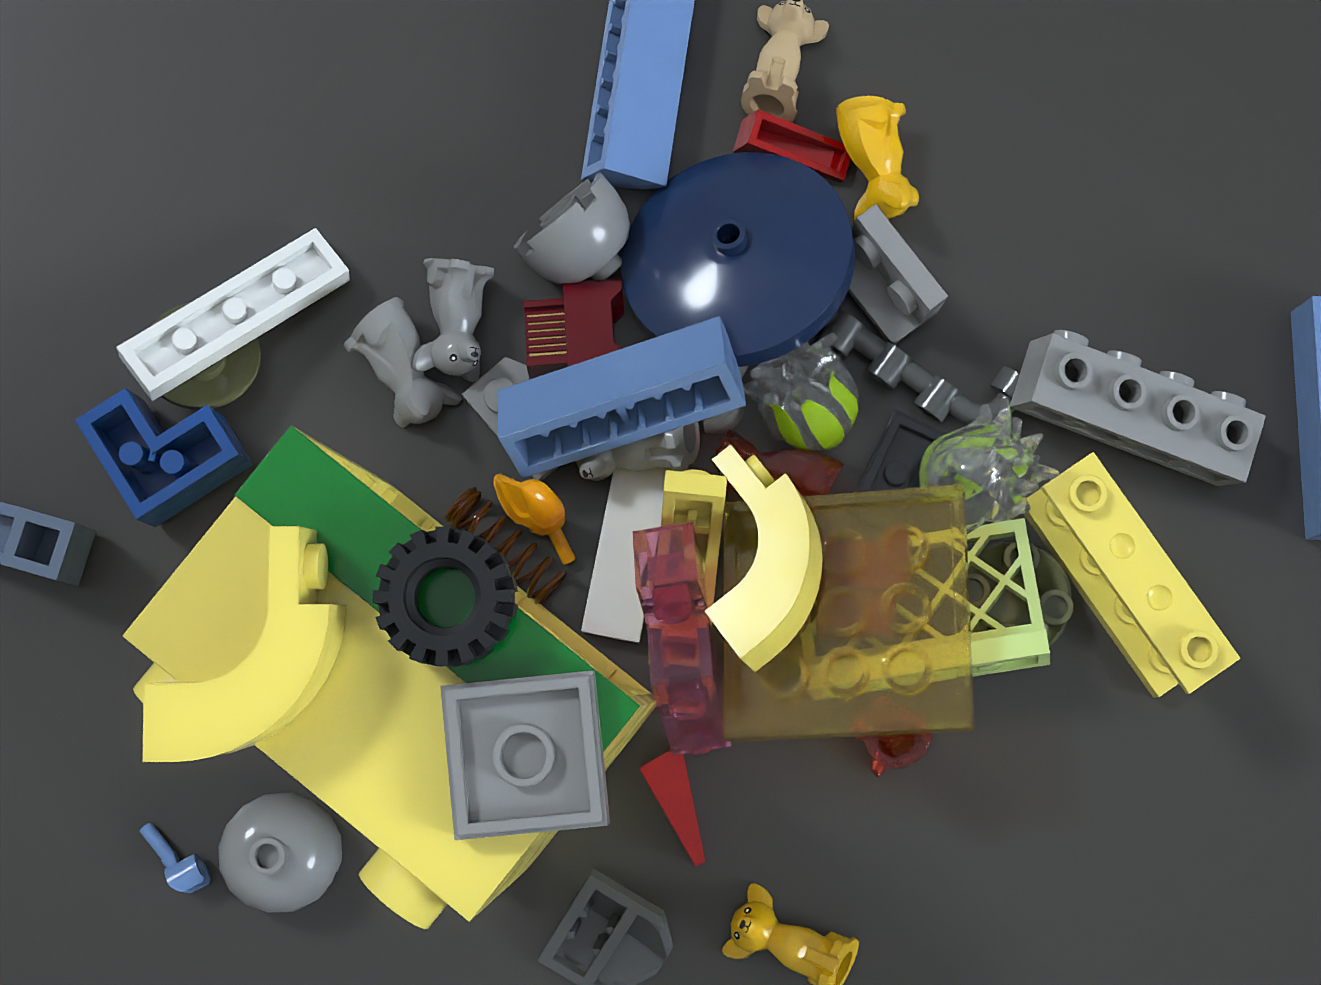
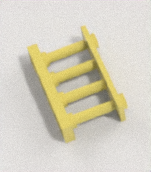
(1128, 580)

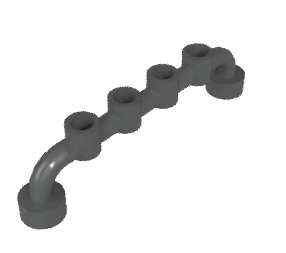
(891, 364)

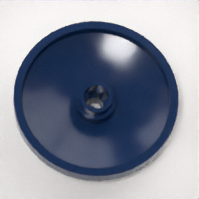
(742, 243)

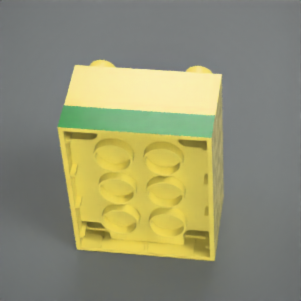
(377, 724)

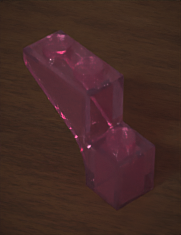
(680, 638)

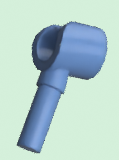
(181, 875)

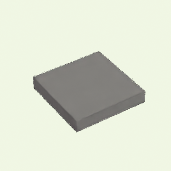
(525, 755)

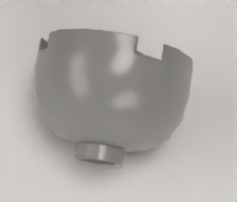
(579, 235)
(280, 852)

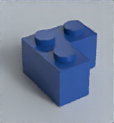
(160, 469)

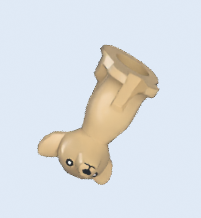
(773, 83)

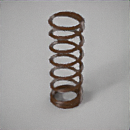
(461, 509)

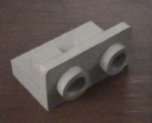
(891, 279)

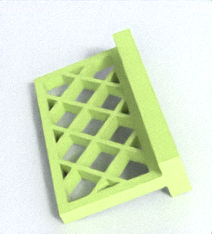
(1014, 646)

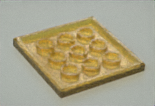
(885, 630)

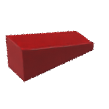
(776, 136)
(671, 787)

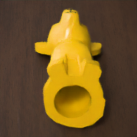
(874, 145)
(801, 949)

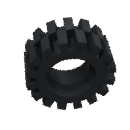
(400, 588)

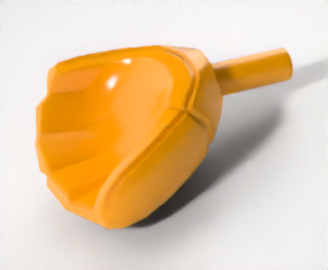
(536, 507)

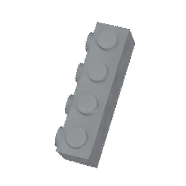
(1138, 409)

